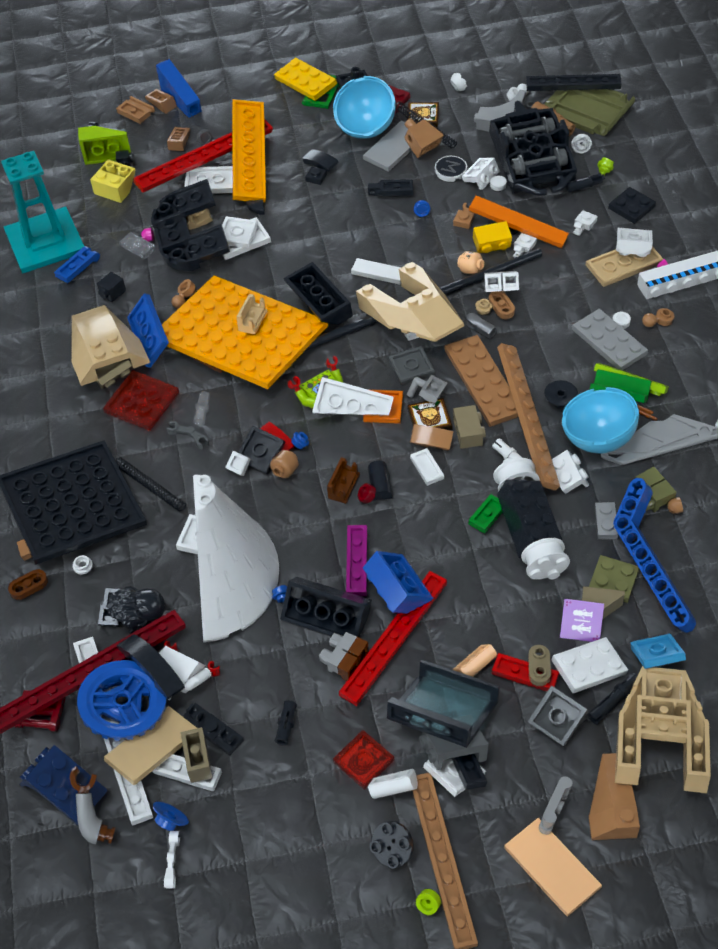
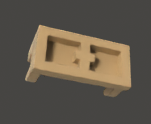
(251, 315)

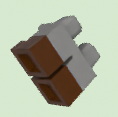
(346, 656)

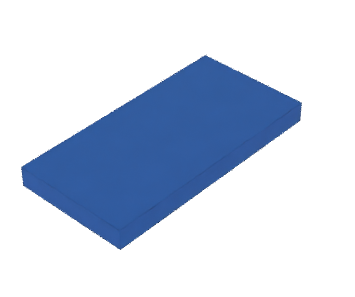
(148, 328)

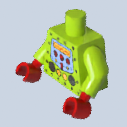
(308, 391)

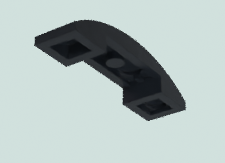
(152, 664)

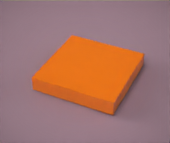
(395, 411)

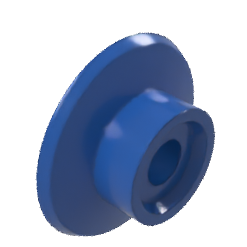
(169, 816)

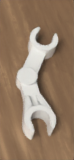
(170, 878)

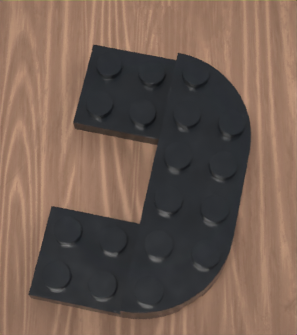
(172, 231)

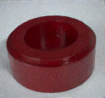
(366, 493)

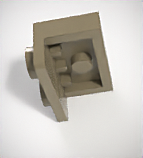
(109, 373)

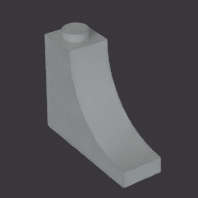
(486, 114)

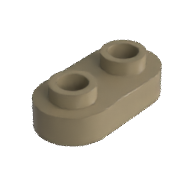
(539, 663)

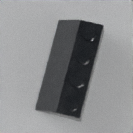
(320, 294)
(324, 608)

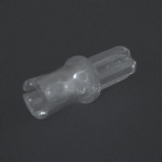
(201, 408)

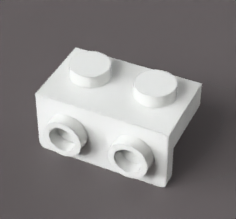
(569, 471)

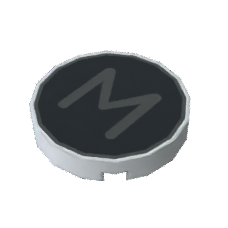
(450, 168)

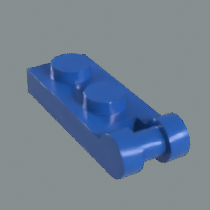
(76, 264)

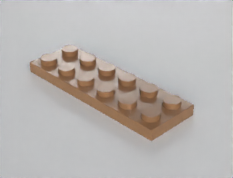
(482, 380)

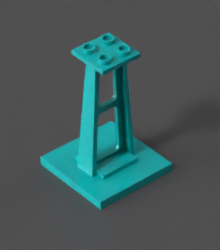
(44, 237)

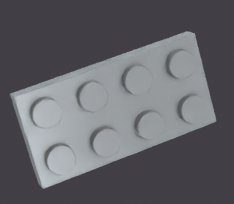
(609, 339)

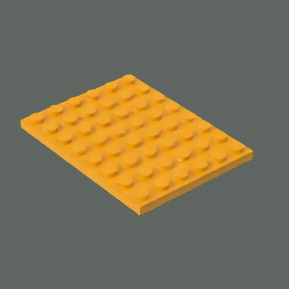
(209, 332)

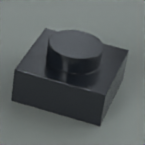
(316, 175)

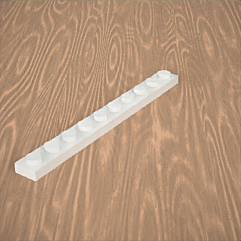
(133, 795)

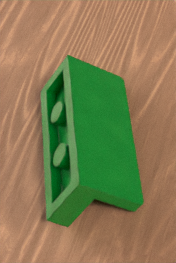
(636, 387)

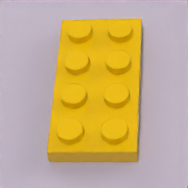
(305, 79)

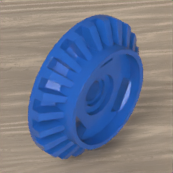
(134, 684)

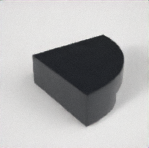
(256, 206)

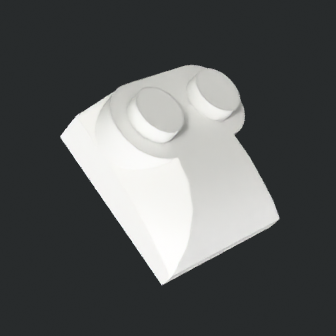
(634, 242)

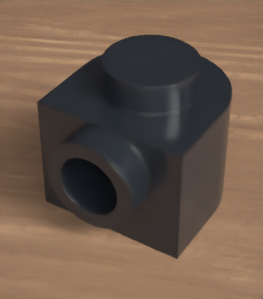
(124, 157)

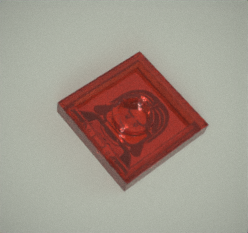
(363, 759)

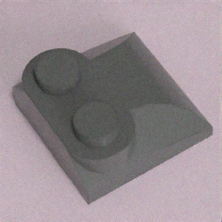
(558, 716)

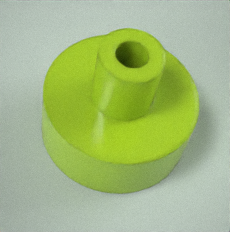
(428, 901)

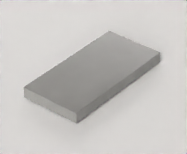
(389, 148)

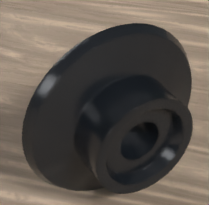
(560, 392)

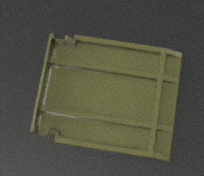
(591, 109)

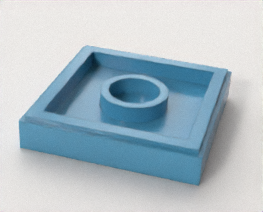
(657, 651)

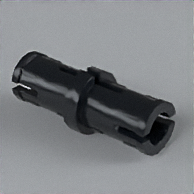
(283, 734)

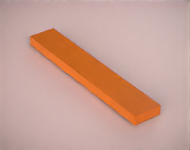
(518, 221)

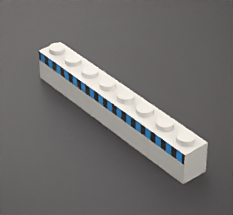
(679, 275)

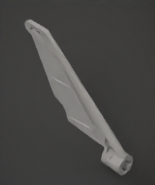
(663, 437)

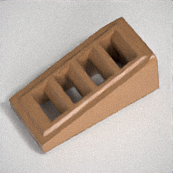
(161, 100)
(178, 139)

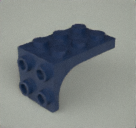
(52, 781)

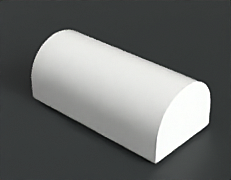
(393, 784)

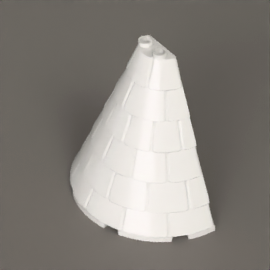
(234, 563)

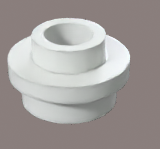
(80, 561)

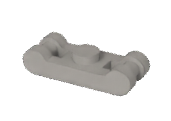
(555, 805)

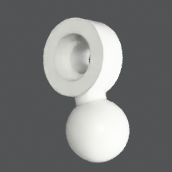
(513, 91)

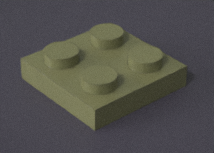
(614, 575)

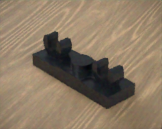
(213, 728)

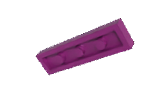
(356, 559)

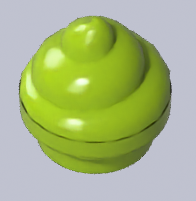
(605, 165)

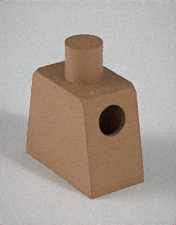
(422, 137)

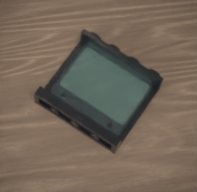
(445, 704)

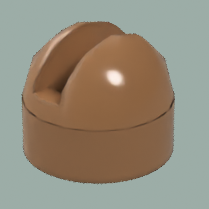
(675, 505)

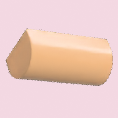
(476, 660)

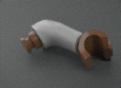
(89, 824)

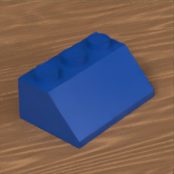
(396, 582)

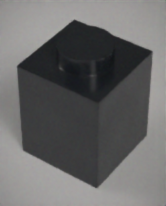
(111, 287)

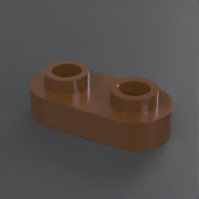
(27, 584)

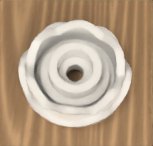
(458, 82)
(581, 148)

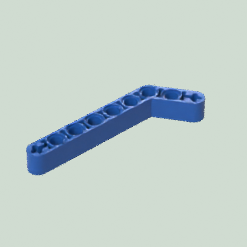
(639, 494)

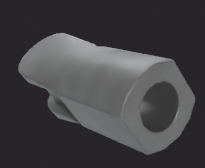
(480, 325)

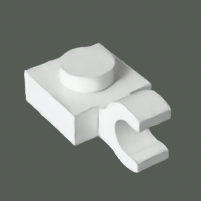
(584, 221)
(524, 244)

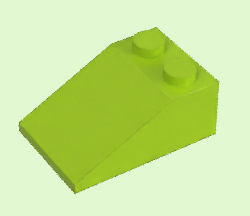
(101, 143)

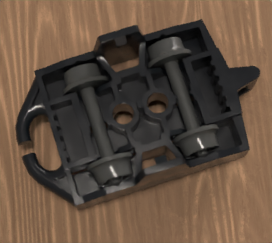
(534, 147)

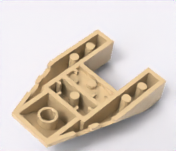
(426, 313)
(663, 709)

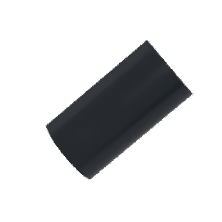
(380, 480)

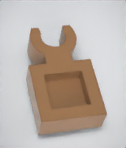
(463, 218)

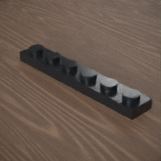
(573, 82)

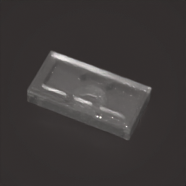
(137, 245)

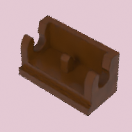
(342, 481)

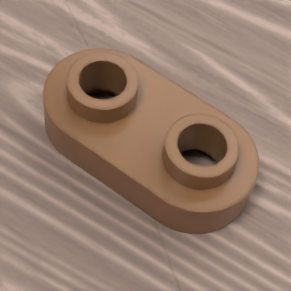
(502, 304)

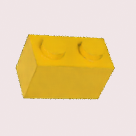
(492, 237)

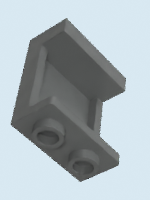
(440, 749)

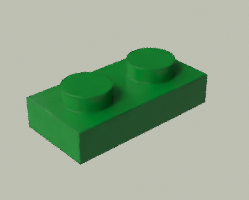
(486, 514)

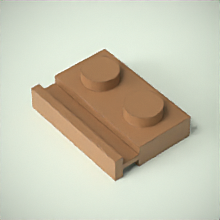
(135, 110)

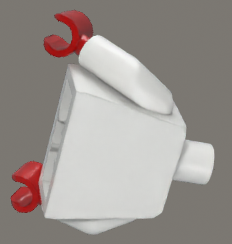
(188, 670)

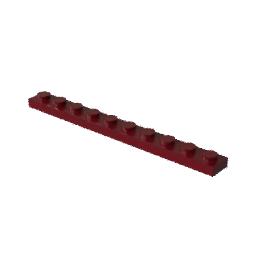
(71, 680)

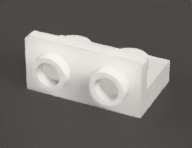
(481, 172)

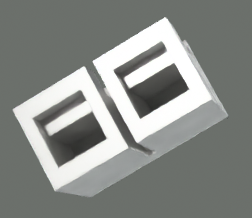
(501, 280)

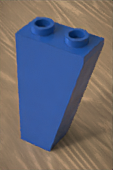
(175, 85)

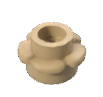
(483, 306)

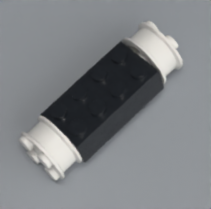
(530, 519)

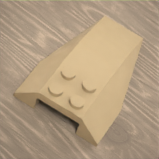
(101, 340)

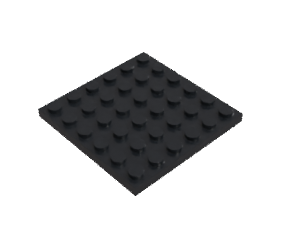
(70, 501)

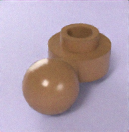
(185, 289)
(663, 317)

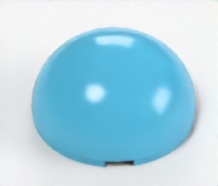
(364, 107)
(601, 420)

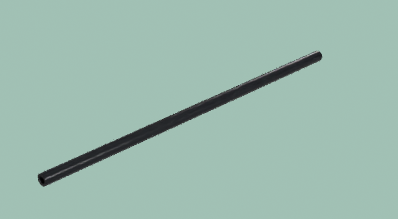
(445, 289)

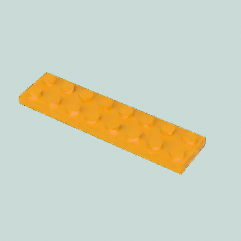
(248, 151)

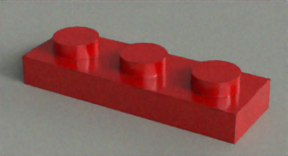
(518, 671)

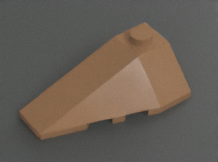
(613, 805)

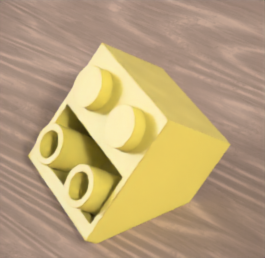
(113, 181)

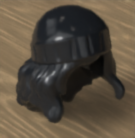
(136, 607)

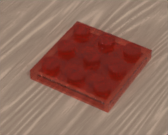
(141, 400)

